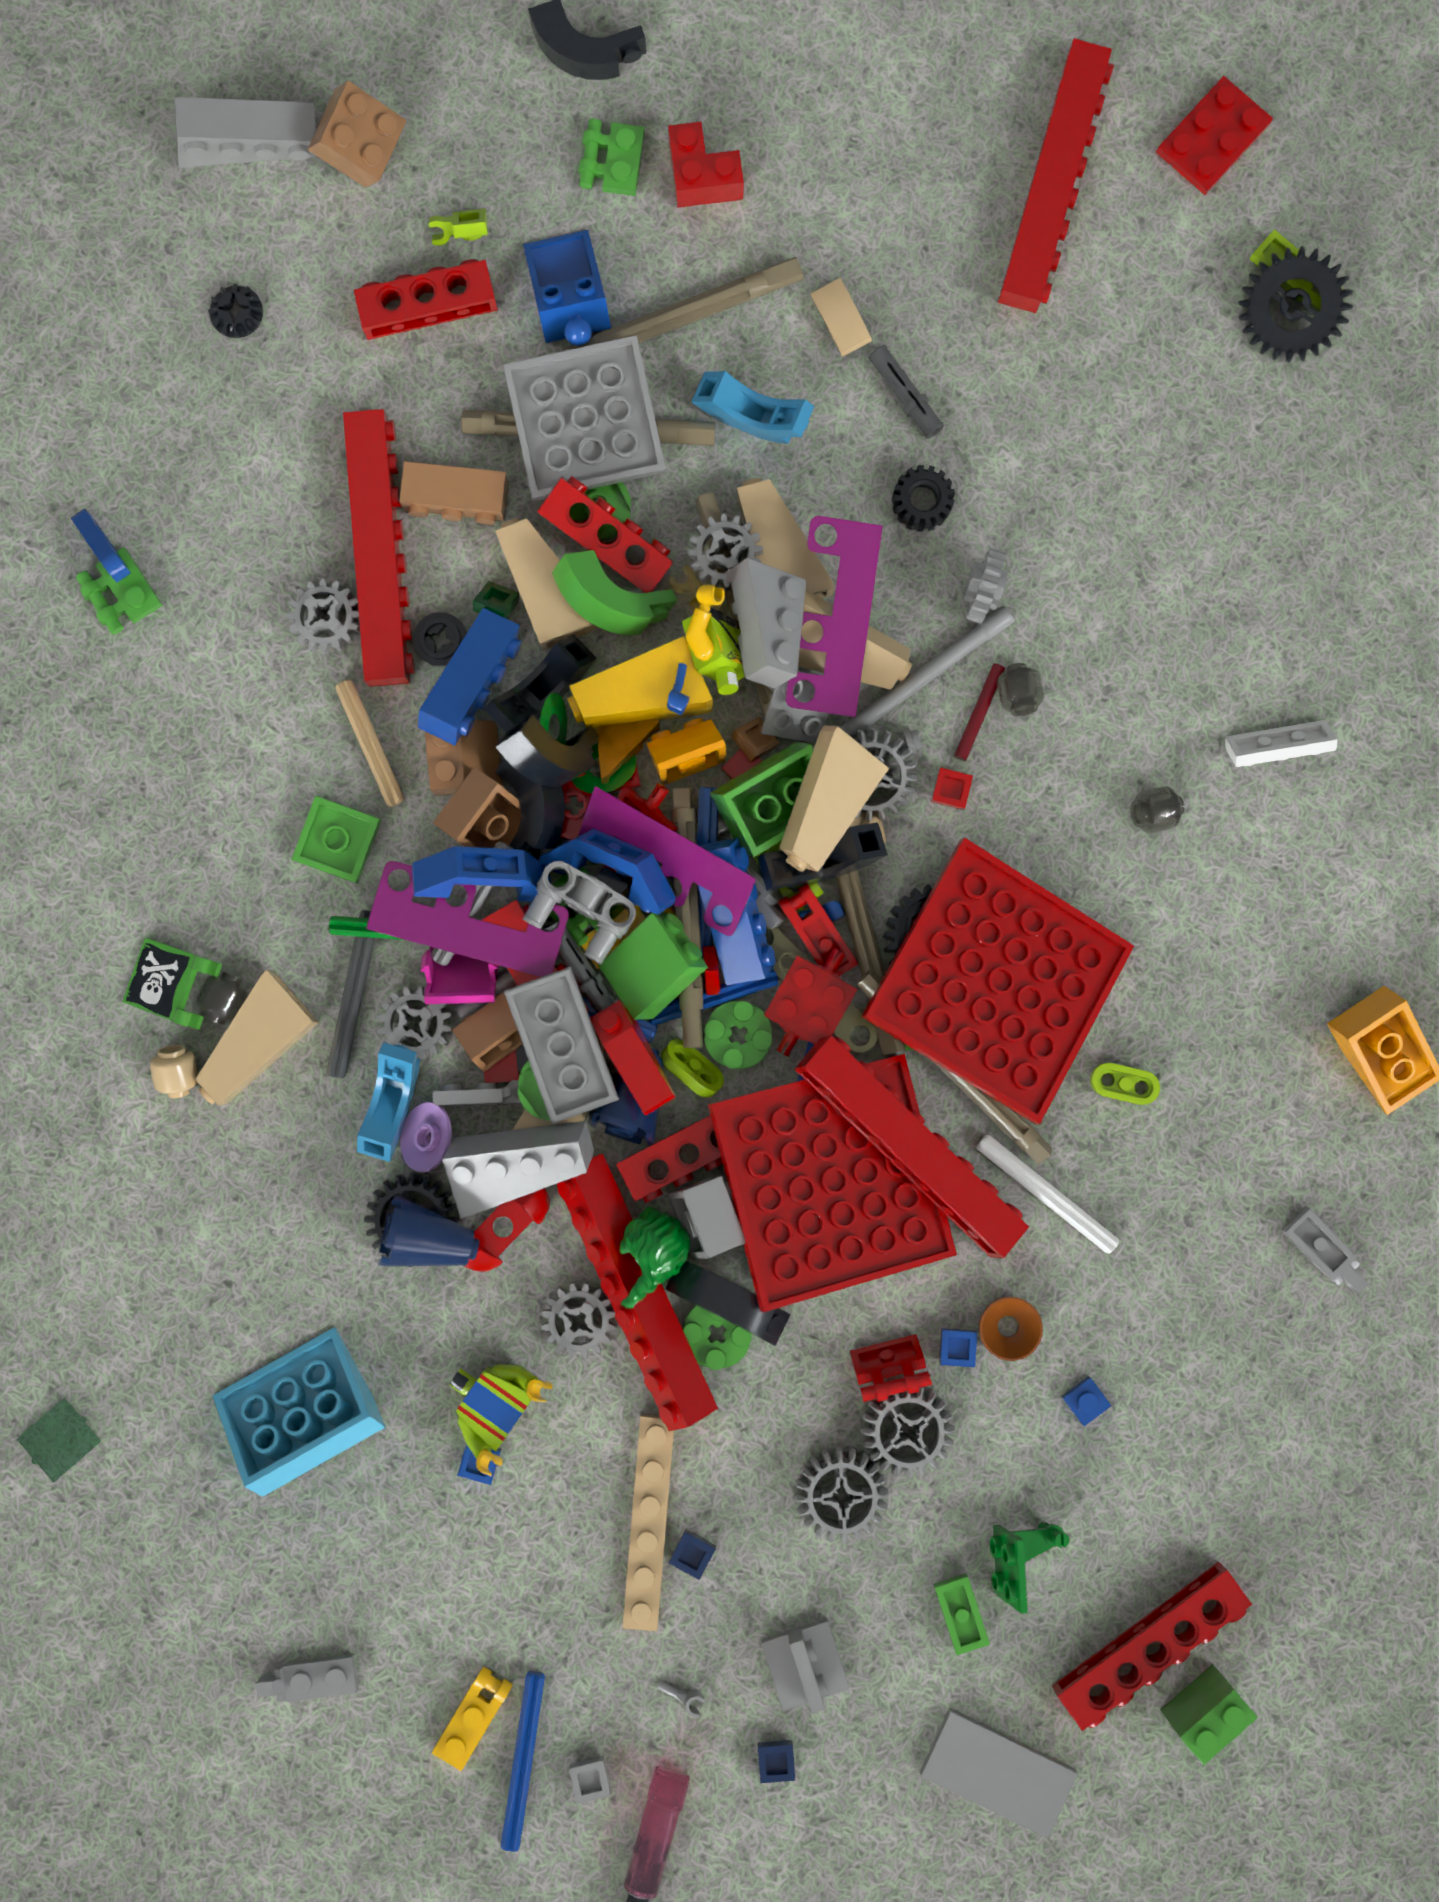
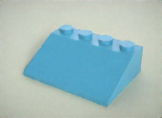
(297, 1413)

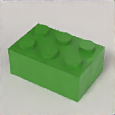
(762, 798)

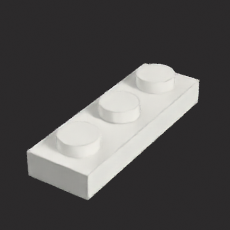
(1281, 743)

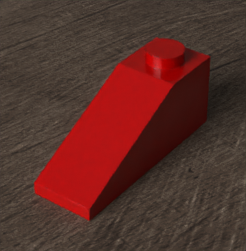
(632, 1057)

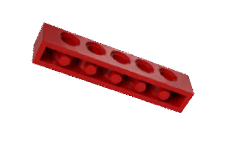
(1132, 1644)

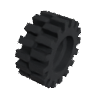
(931, 480)

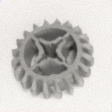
(898, 785)
(895, 1440)
(857, 1494)

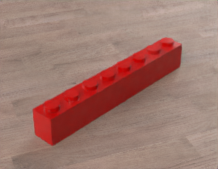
(1055, 175)
(376, 548)
(912, 1147)
(651, 1324)

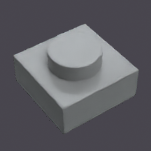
(590, 1779)

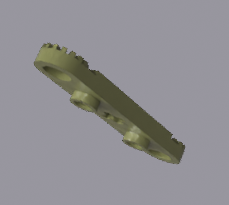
(785, 954)

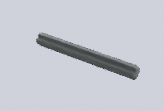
(350, 1004)

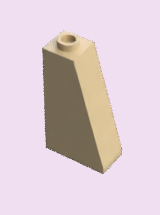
(781, 536)
(532, 570)
(883, 659)
(830, 797)
(258, 1035)

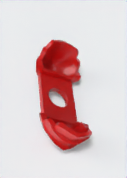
(521, 1213)

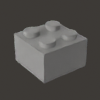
(708, 1217)

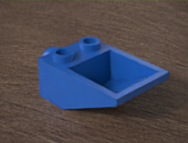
(567, 287)

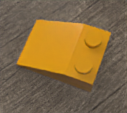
(686, 751)
(1386, 1048)

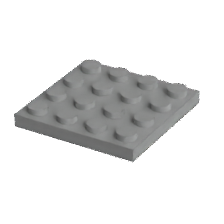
(585, 416)

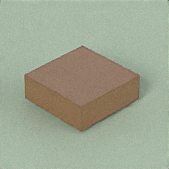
(752, 741)

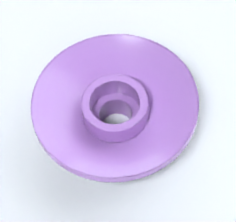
(425, 1137)

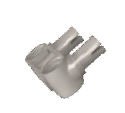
(586, 897)

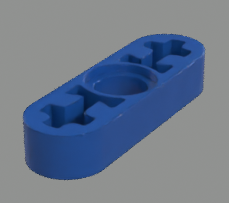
(100, 545)

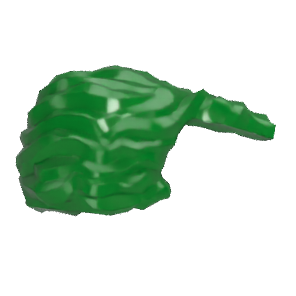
(658, 1247)

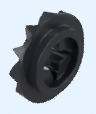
(246, 320)
(433, 625)

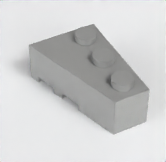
(769, 620)

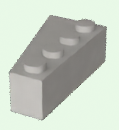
(242, 130)
(514, 1163)

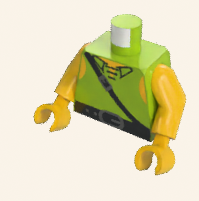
(714, 641)

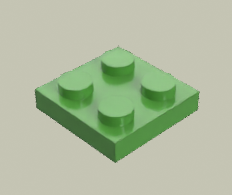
(336, 839)

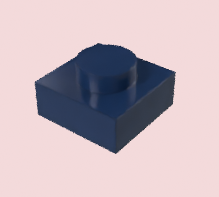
(692, 1554)
(776, 1761)

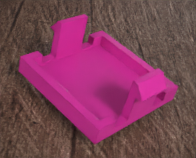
(459, 981)

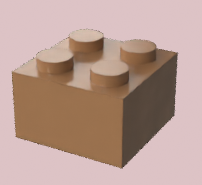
(357, 134)
(480, 813)

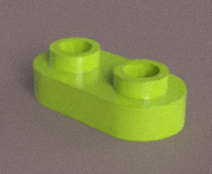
(692, 1068)
(1124, 1083)

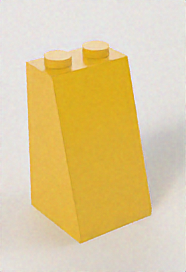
(640, 689)

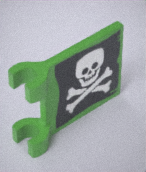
(164, 981)

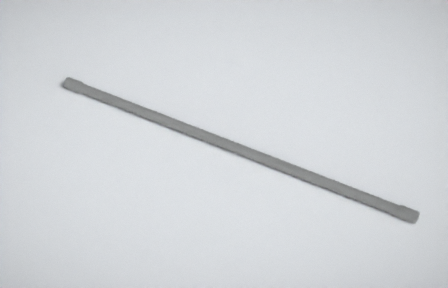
(985, 631)

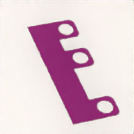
(847, 628)
(676, 853)
(455, 932)

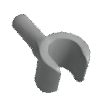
(684, 1697)

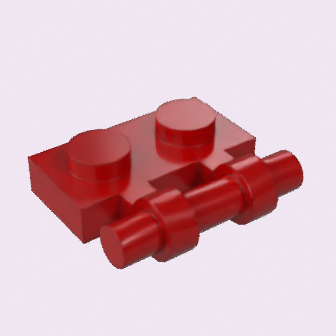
(888, 1360)

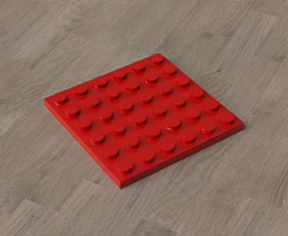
(998, 981)
(818, 1196)

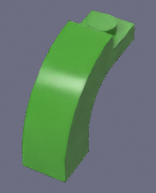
(603, 602)

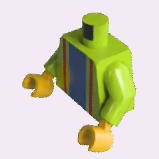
(494, 1407)

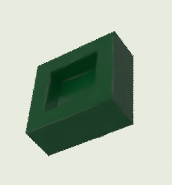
(496, 599)

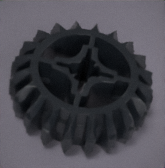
(403, 1190)

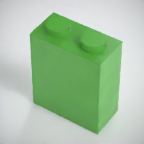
(653, 965)
(1208, 1714)

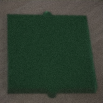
(59, 1440)

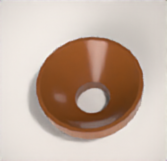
(1025, 1339)

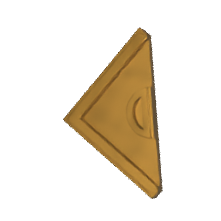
(621, 742)

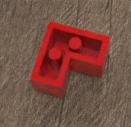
(702, 176)

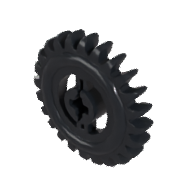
(1268, 285)

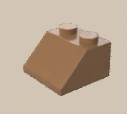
(452, 764)

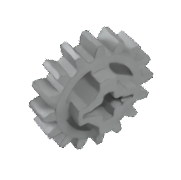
(713, 558)
(985, 585)
(314, 625)
(401, 1032)
(592, 1330)

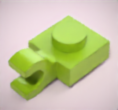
(462, 224)

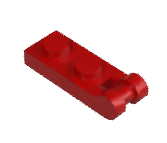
(817, 929)

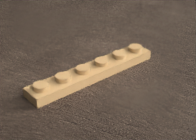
(648, 1525)

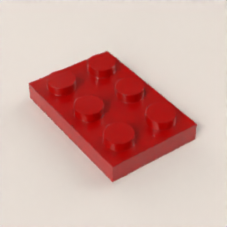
(1214, 135)

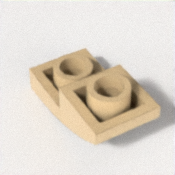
(841, 317)

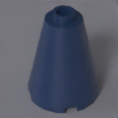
(624, 1117)
(424, 1238)

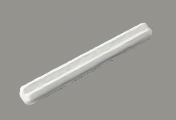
(1047, 1194)

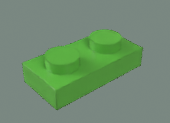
(961, 1614)

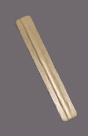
(369, 743)

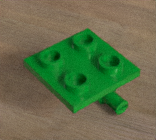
(1011, 1552)

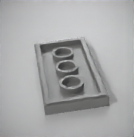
(561, 1045)
(998, 1773)

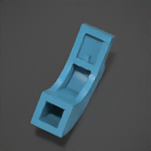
(750, 411)
(390, 1101)

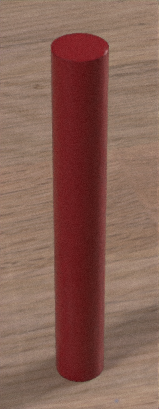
(979, 712)

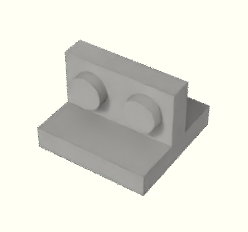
(805, 1665)

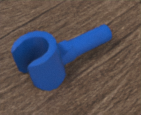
(676, 700)
(832, 908)

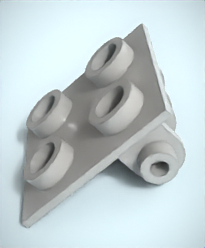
(793, 722)

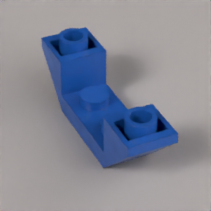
(477, 866)
(649, 886)

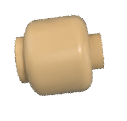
(174, 1070)

